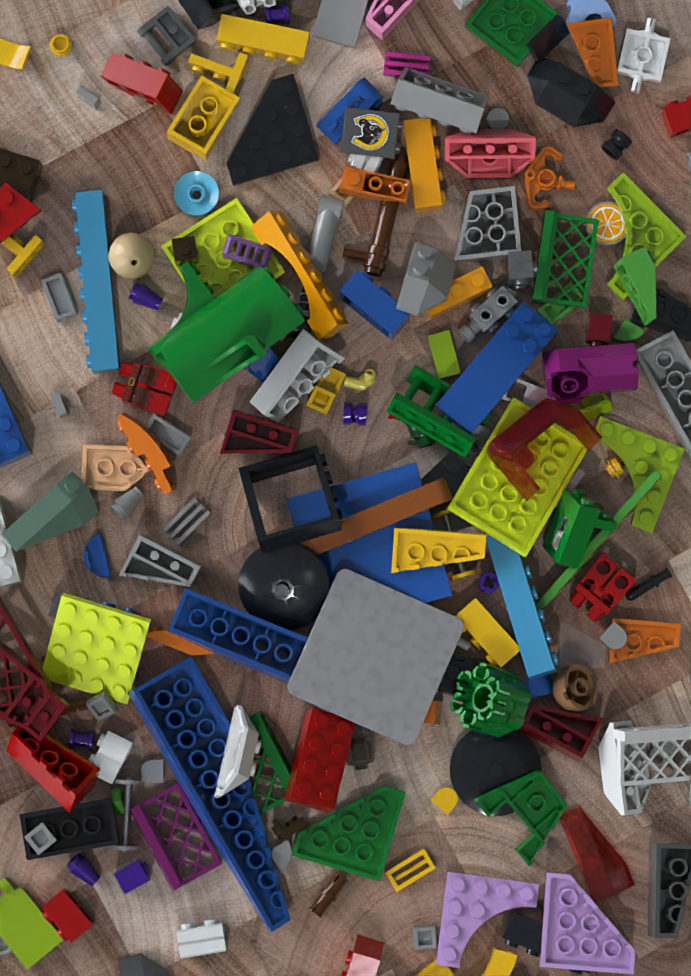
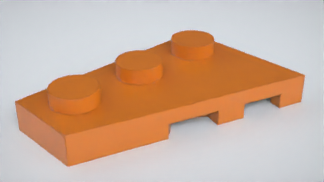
(597, 49)
(645, 638)

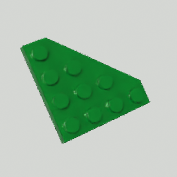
(342, 844)

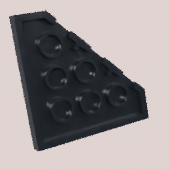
(275, 136)

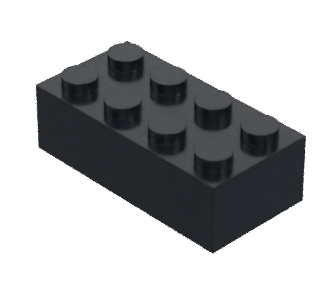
(84, 828)

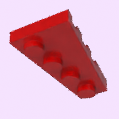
(14, 211)

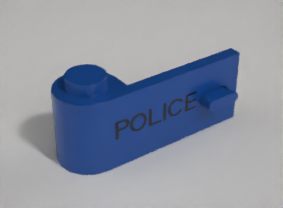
(361, 96)

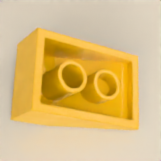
(203, 118)

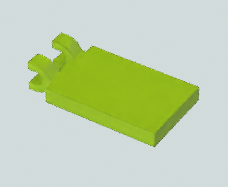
(24, 926)

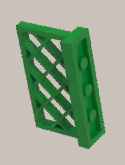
(545, 259)
(277, 761)

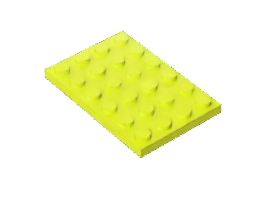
(495, 504)

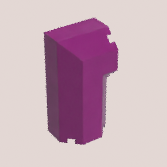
(589, 370)

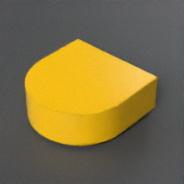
(445, 799)

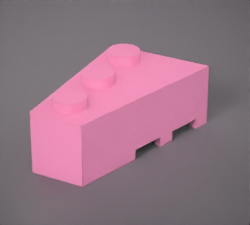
(386, 15)

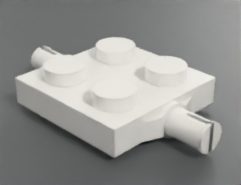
(643, 55)

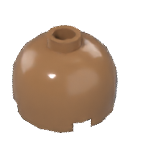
(575, 688)

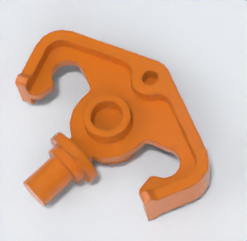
(539, 178)

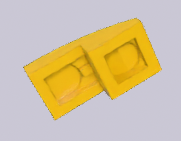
(326, 391)

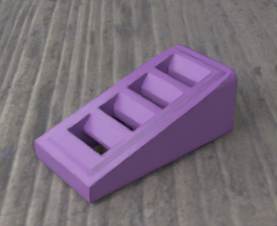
(249, 244)

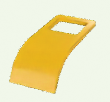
(13, 55)

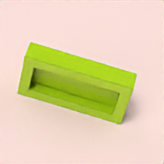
(444, 354)

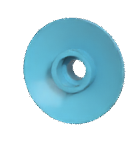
(196, 182)

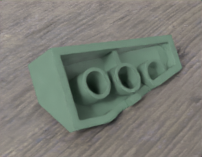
(58, 511)

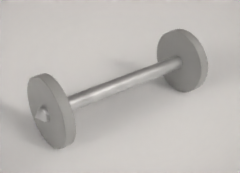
(125, 847)

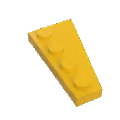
(425, 548)

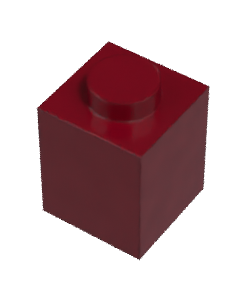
(598, 329)

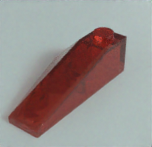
(597, 860)

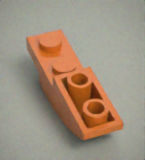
(144, 441)

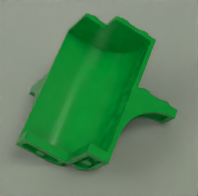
(225, 330)

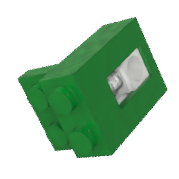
(573, 527)

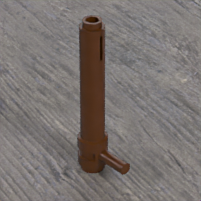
(378, 251)

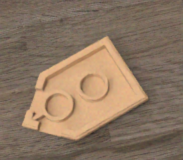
(110, 467)

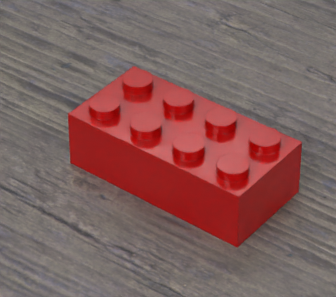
(319, 760)

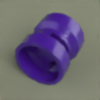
(355, 413)

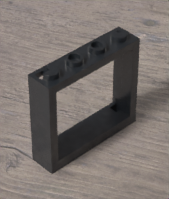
(279, 466)

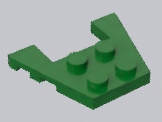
(535, 804)

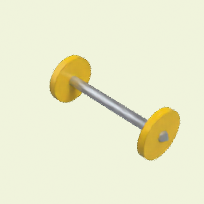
(444, 513)

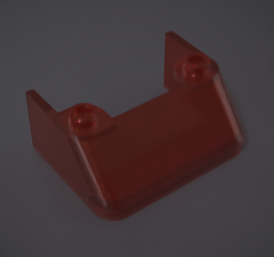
(510, 447)

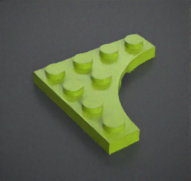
(644, 226)
(641, 457)

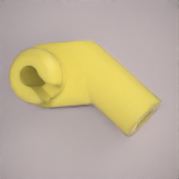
(362, 382)

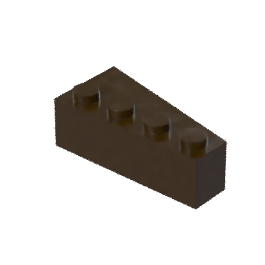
(20, 172)

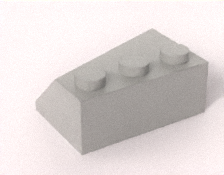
(490, 226)

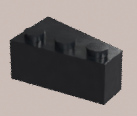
(452, 469)

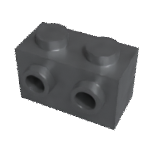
(520, 269)

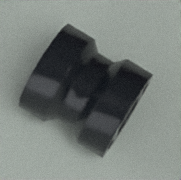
(616, 144)

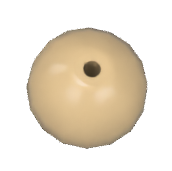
(131, 255)

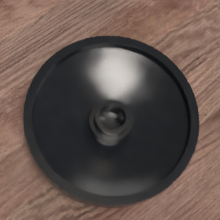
(284, 585)
(489, 762)

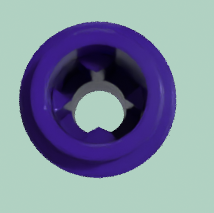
(145, 297)
(83, 869)

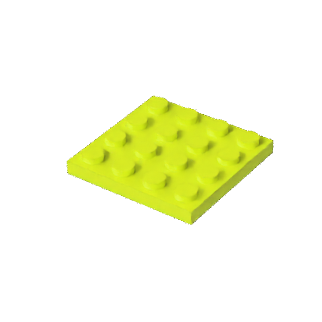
(210, 242)
(95, 647)

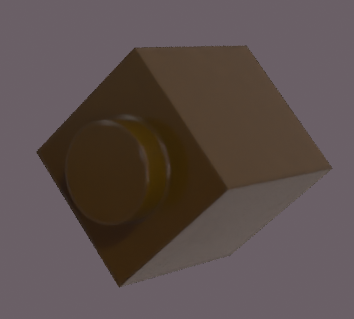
(185, 250)

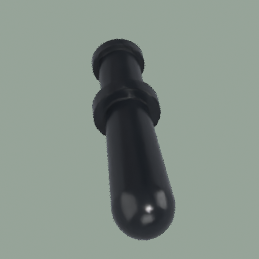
(642, 588)

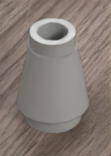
(127, 503)

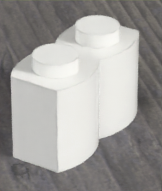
(111, 755)

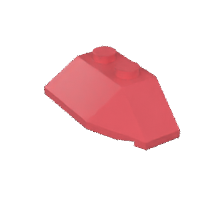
(490, 152)

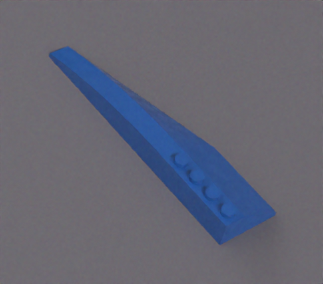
(193, 740)

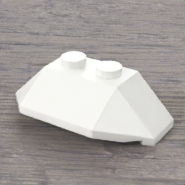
(238, 753)
(625, 798)

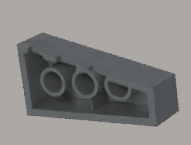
(668, 887)

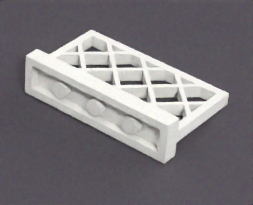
(651, 735)

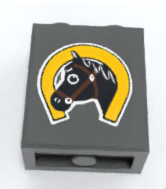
(371, 133)

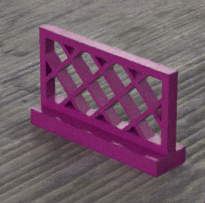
(159, 849)

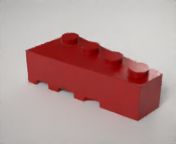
(54, 766)

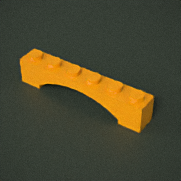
(325, 314)

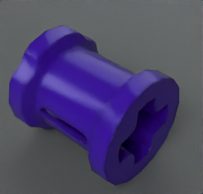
(277, 14)
(495, 585)
(81, 739)

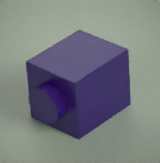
(133, 876)

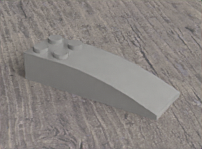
(340, 21)
(669, 376)

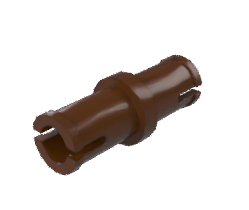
(328, 894)

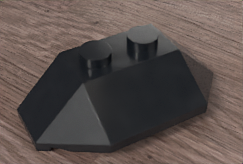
(568, 94)

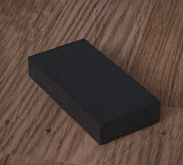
(548, 38)

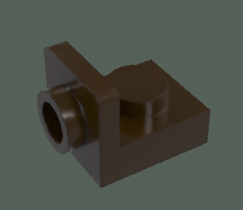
(293, 826)

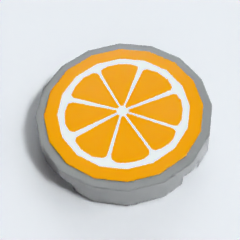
(610, 226)

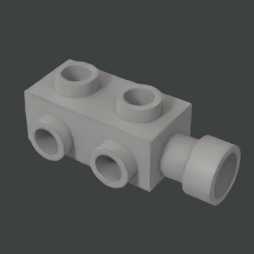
(493, 308)

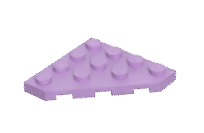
(578, 932)

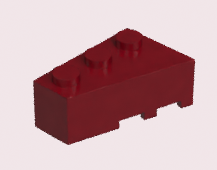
(257, 435)
(561, 730)

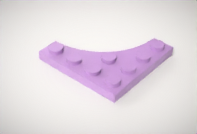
(472, 901)

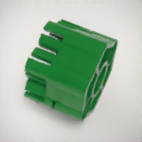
(493, 700)

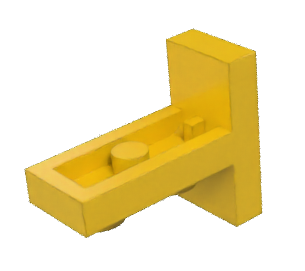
(221, 72)
(24, 255)

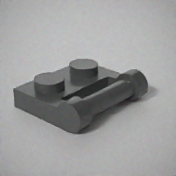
(172, 30)

